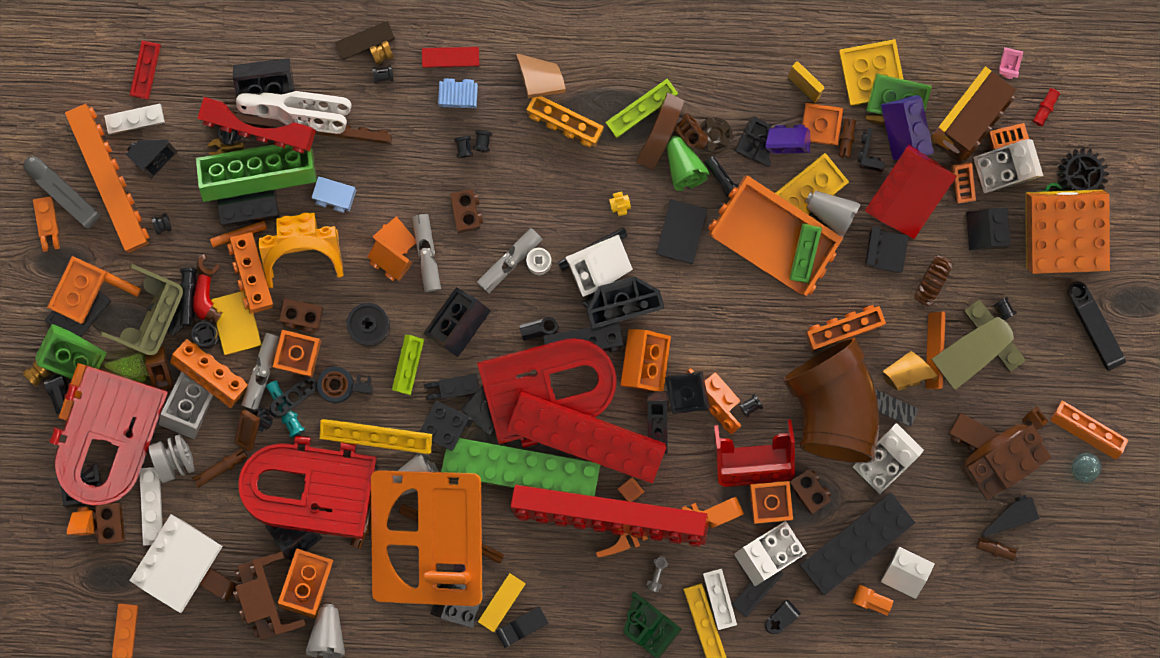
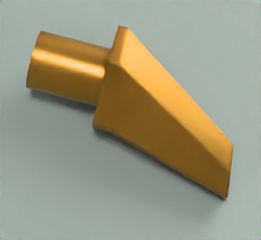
(878, 119)

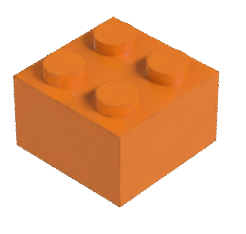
(297, 353)
(771, 502)

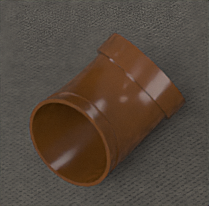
(837, 404)

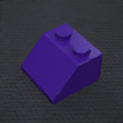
(788, 140)

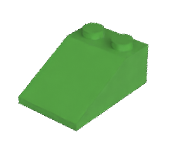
(64, 350)

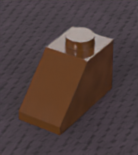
(159, 370)

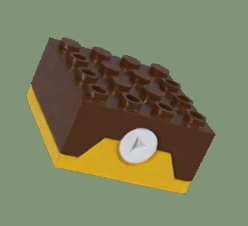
(974, 115)

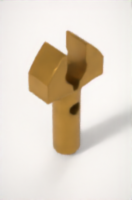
(225, 147)

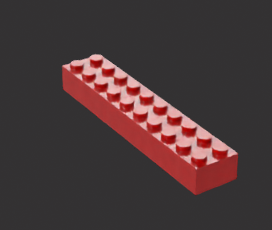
(610, 515)

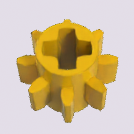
(620, 203)

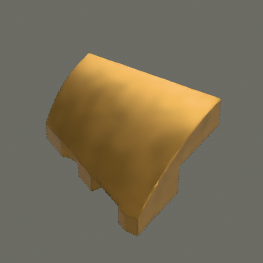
(908, 372)

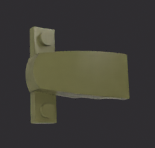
(978, 347)

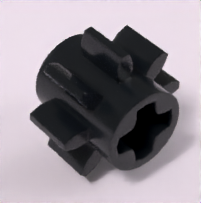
(228, 138)
(265, 418)

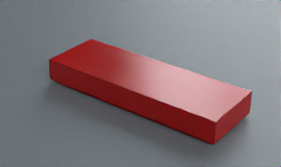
(450, 57)
(145, 70)

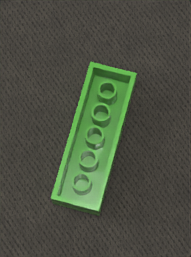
(253, 171)

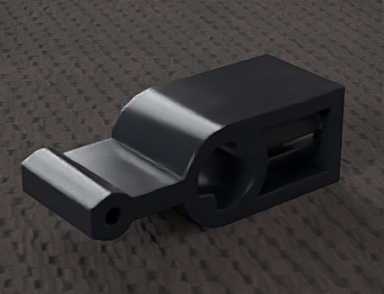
(522, 627)

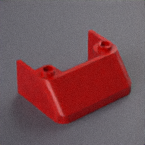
(755, 463)

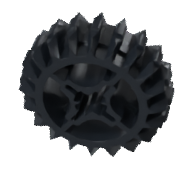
(1080, 166)

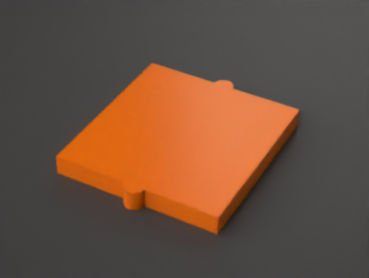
(396, 236)

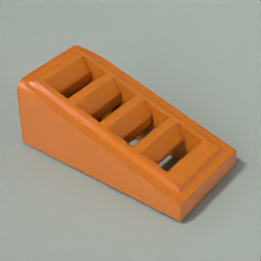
(993, 139)
(969, 174)

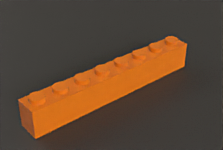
(107, 179)

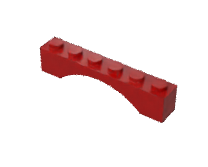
(295, 135)

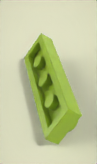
(640, 109)

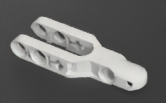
(290, 106)

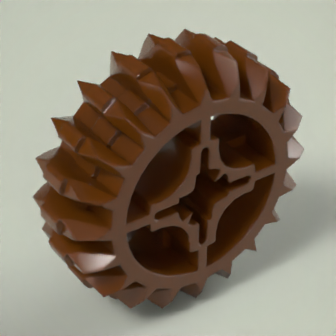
(933, 280)

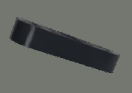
(279, 401)

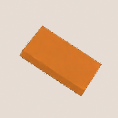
(77, 290)

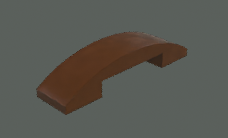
(661, 131)

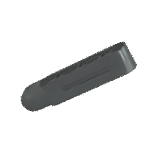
(61, 191)

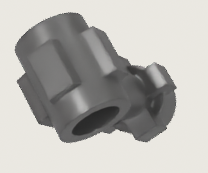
(660, 564)

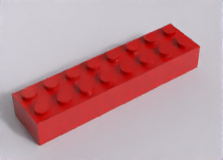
(586, 437)

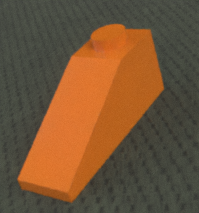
(82, 522)

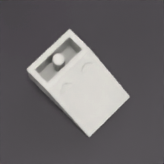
(1008, 166)
(599, 265)
(893, 456)
(769, 552)

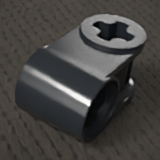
(784, 615)

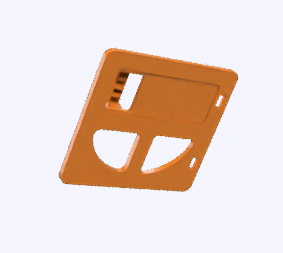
(446, 535)

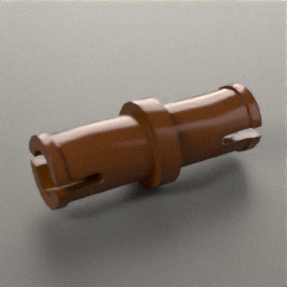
(847, 138)
(996, 549)

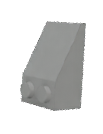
(185, 407)

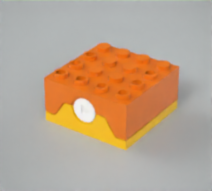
(1067, 231)

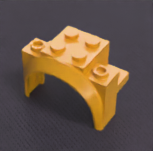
(297, 235)

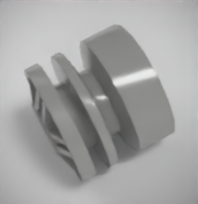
(172, 458)

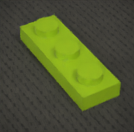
(407, 364)

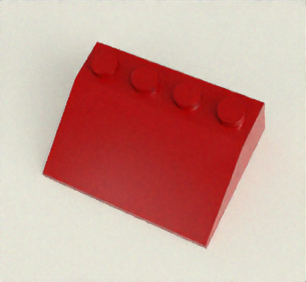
(910, 192)

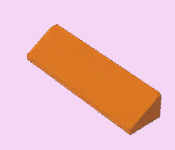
(935, 345)
(1089, 430)

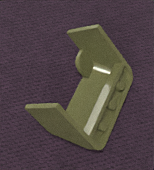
(157, 321)

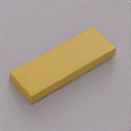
(501, 602)

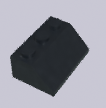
(264, 77)
(151, 155)
(248, 208)
(457, 322)

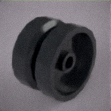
(357, 324)

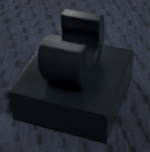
(361, 387)

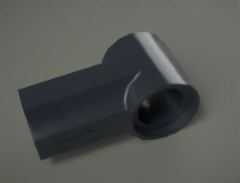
(536, 329)
(56, 388)

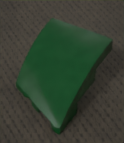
(649, 626)

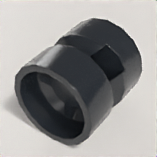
(205, 335)

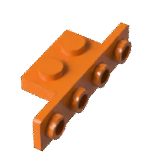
(721, 402)

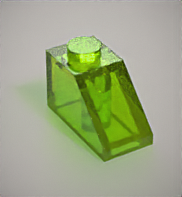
(130, 367)

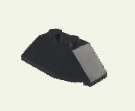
(623, 301)

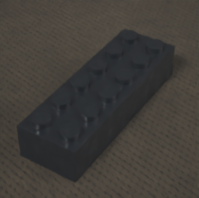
(857, 544)

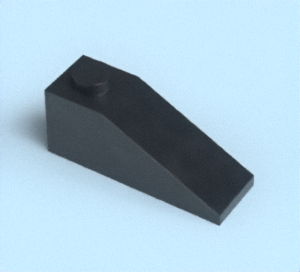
(658, 416)
(1015, 514)

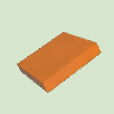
(823, 123)

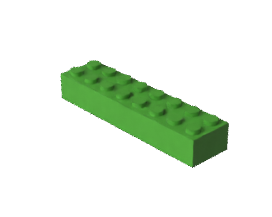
(521, 467)

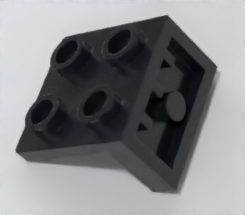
(886, 250)
(445, 425)
(291, 539)
(458, 614)

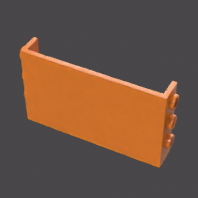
(767, 232)

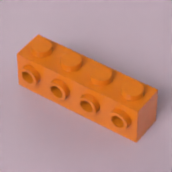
(250, 272)
(846, 328)
(209, 373)

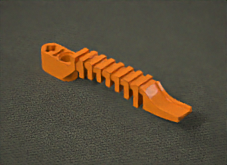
(716, 515)

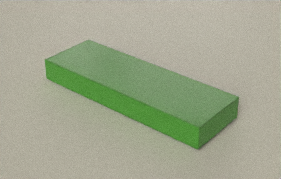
(805, 253)

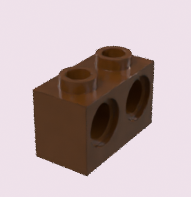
(461, 212)
(303, 310)
(806, 494)
(115, 523)

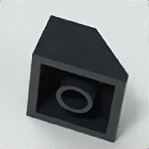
(988, 229)

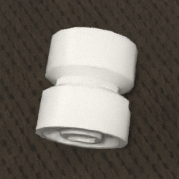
(538, 261)

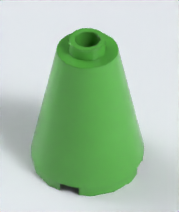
(685, 165)

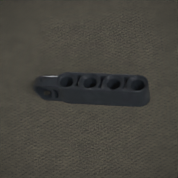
(1095, 326)

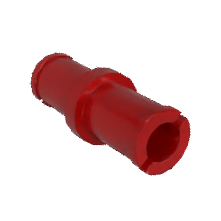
(1046, 107)

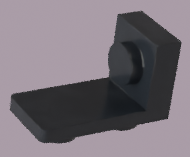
(872, 163)

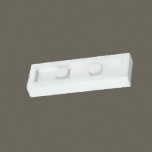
(134, 119)
(719, 599)

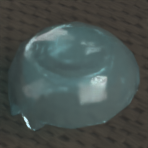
(1086, 467)

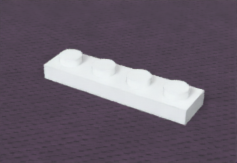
(150, 504)

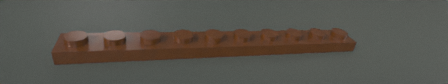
(361, 134)

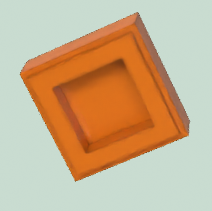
(630, 490)

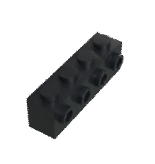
(605, 337)

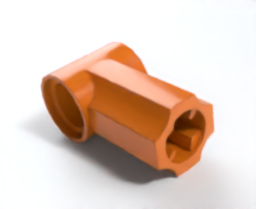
(867, 599)

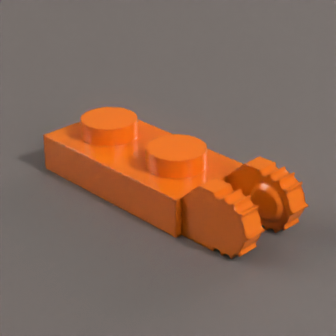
(46, 221)

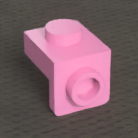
(1010, 63)

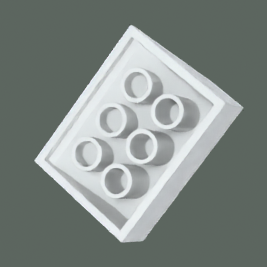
(176, 563)

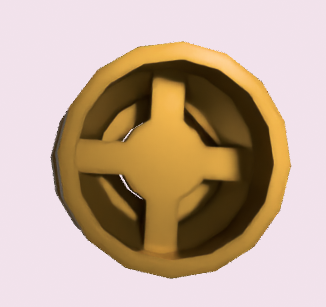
(381, 52)
(35, 374)

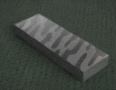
(896, 409)

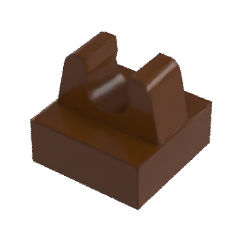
(1036, 417)

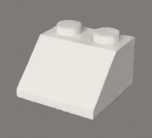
(907, 572)

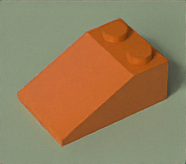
(305, 583)

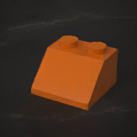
(389, 259)

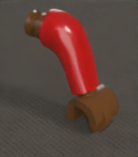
(202, 303)

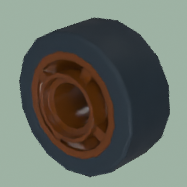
(325, 380)

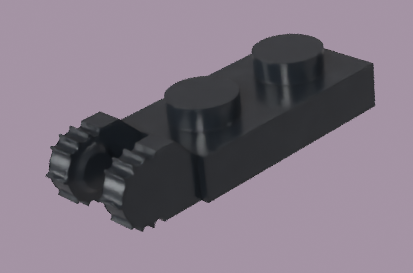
(454, 387)

